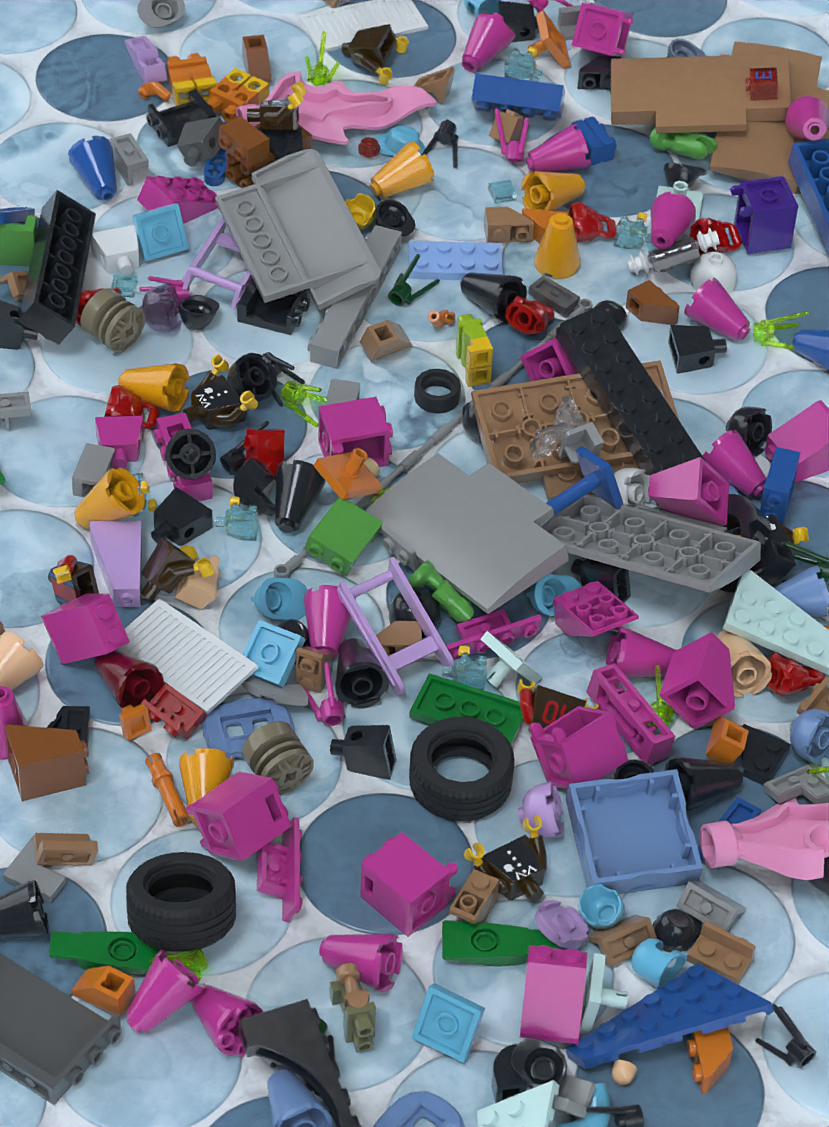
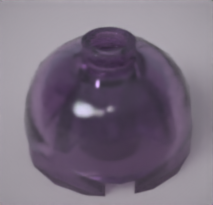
(161, 309)

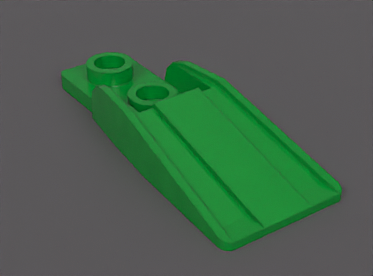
(489, 943)
(103, 948)

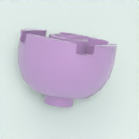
(546, 803)

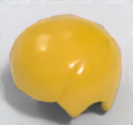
(362, 210)

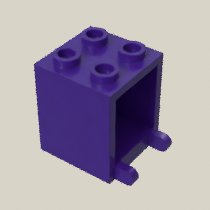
(765, 214)

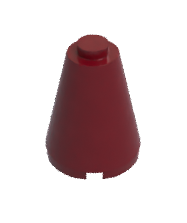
(129, 678)

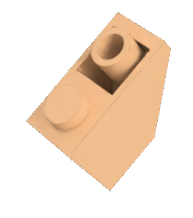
(197, 589)

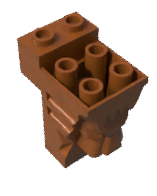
(248, 149)

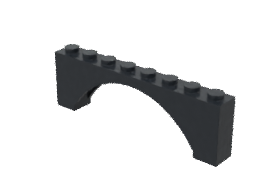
(294, 1041)

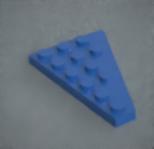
(683, 1005)

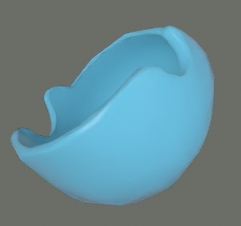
(601, 906)

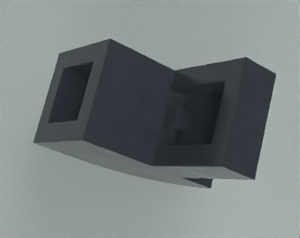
(250, 483)
(505, 1079)

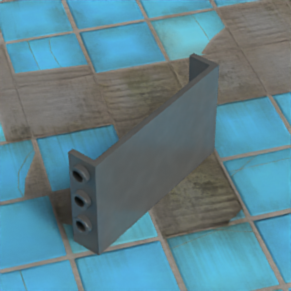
(47, 1034)

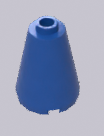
(95, 166)
(813, 345)

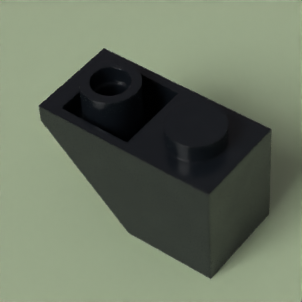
(596, 74)

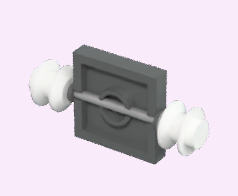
(680, 252)

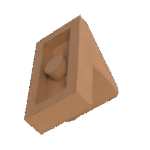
(437, 83)

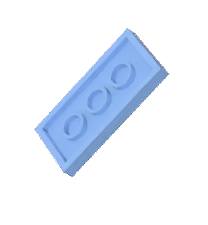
(454, 259)

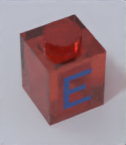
(762, 83)

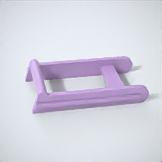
(194, 270)
(410, 654)

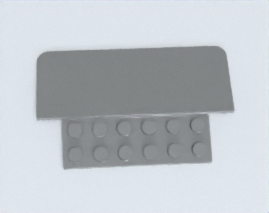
(298, 232)

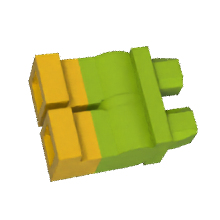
(474, 350)

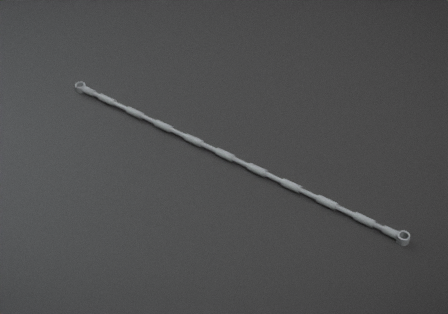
(583, 306)

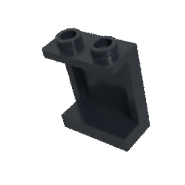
(170, 122)
(276, 315)

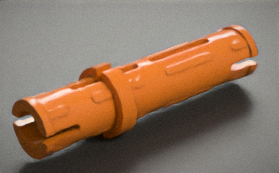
(163, 781)

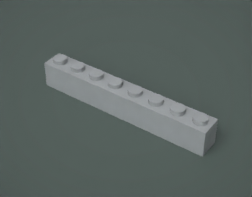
(345, 316)

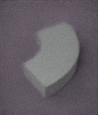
(288, 695)

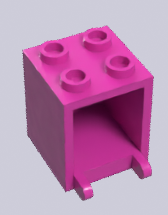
(602, 29)
(355, 426)
(578, 746)
(240, 816)
(406, 883)

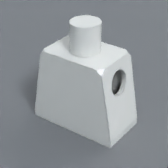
(117, 249)

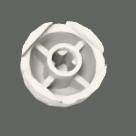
(714, 265)
(633, 486)

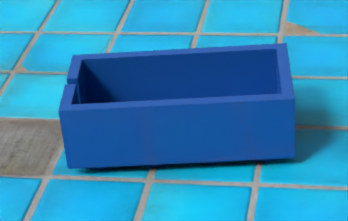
(519, 96)

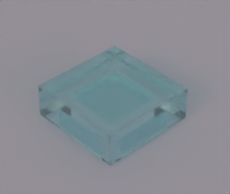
(502, 191)
(126, 284)

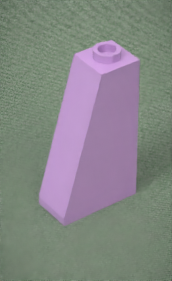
(119, 557)

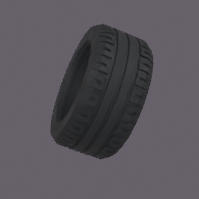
(453, 798)
(181, 924)

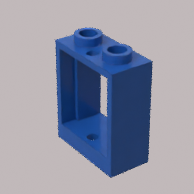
(780, 483)

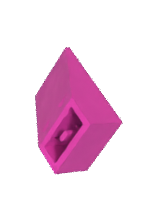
(189, 193)
(590, 611)

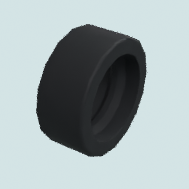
(435, 403)

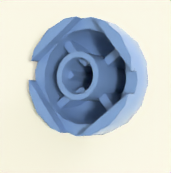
(811, 735)

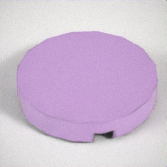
(561, 924)

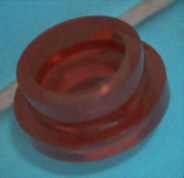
(369, 147)

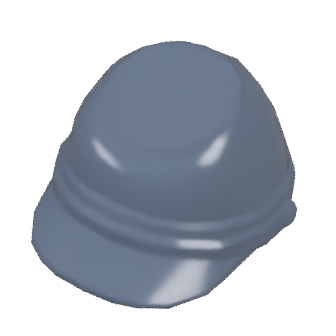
(683, 48)

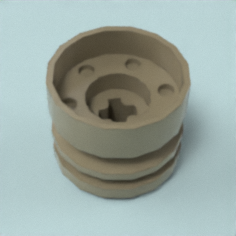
(112, 320)
(278, 754)

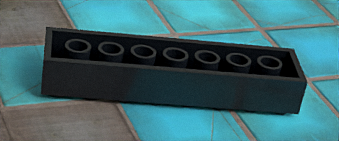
(57, 268)
(626, 391)

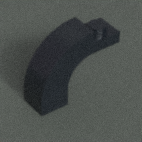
(749, 518)
(772, 566)

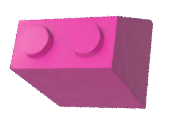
(548, 361)
(806, 434)
(692, 491)
(85, 628)
(700, 681)
(553, 994)

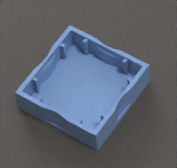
(634, 832)

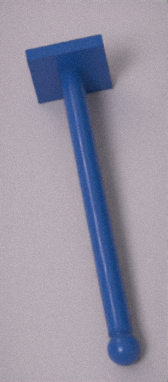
(597, 479)

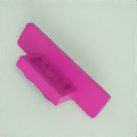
(498, 625)
(280, 870)

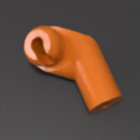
(154, 88)
(439, 319)

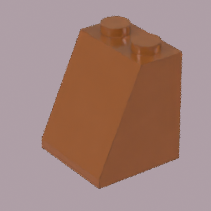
(45, 760)

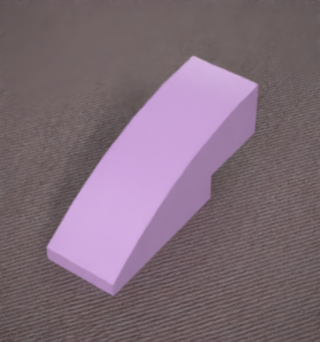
(146, 59)

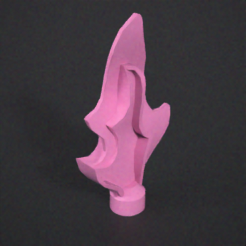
(334, 108)
(783, 839)

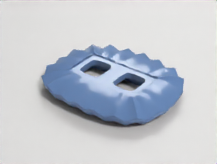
(240, 713)
(418, 1105)

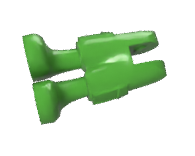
(686, 144)
(449, 599)

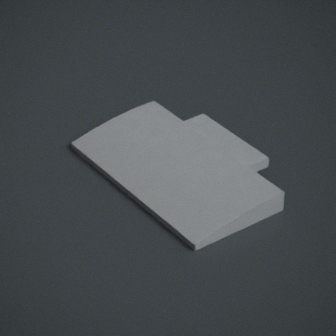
(473, 529)
(654, 543)

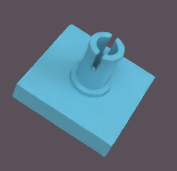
(160, 232)
(273, 652)
(448, 1022)

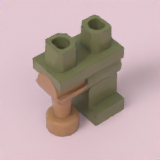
(358, 1012)

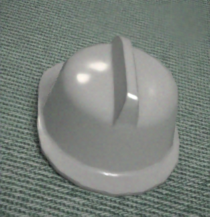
(160, 12)

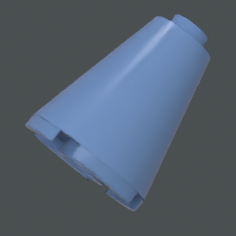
(807, 592)
(294, 1103)

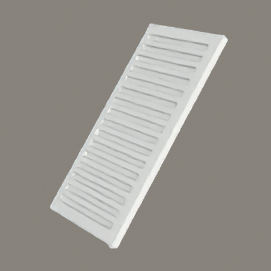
(345, 21)
(187, 655)

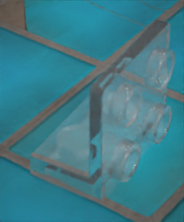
(550, 438)

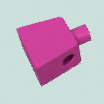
(123, 435)

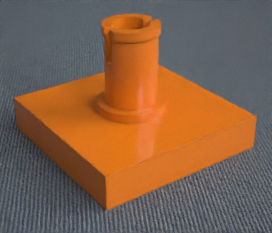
(551, 40)
(348, 474)

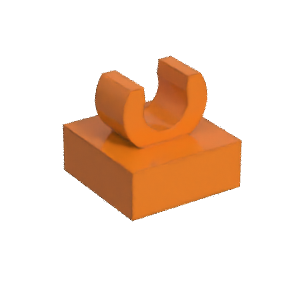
(134, 721)

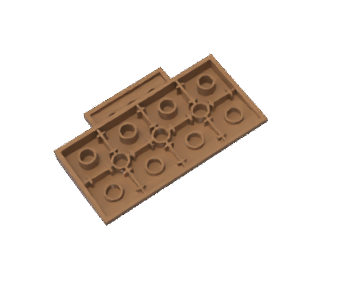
(695, 92)
(766, 145)
(515, 412)

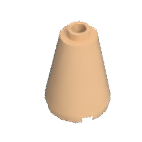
(16, 661)
(749, 665)

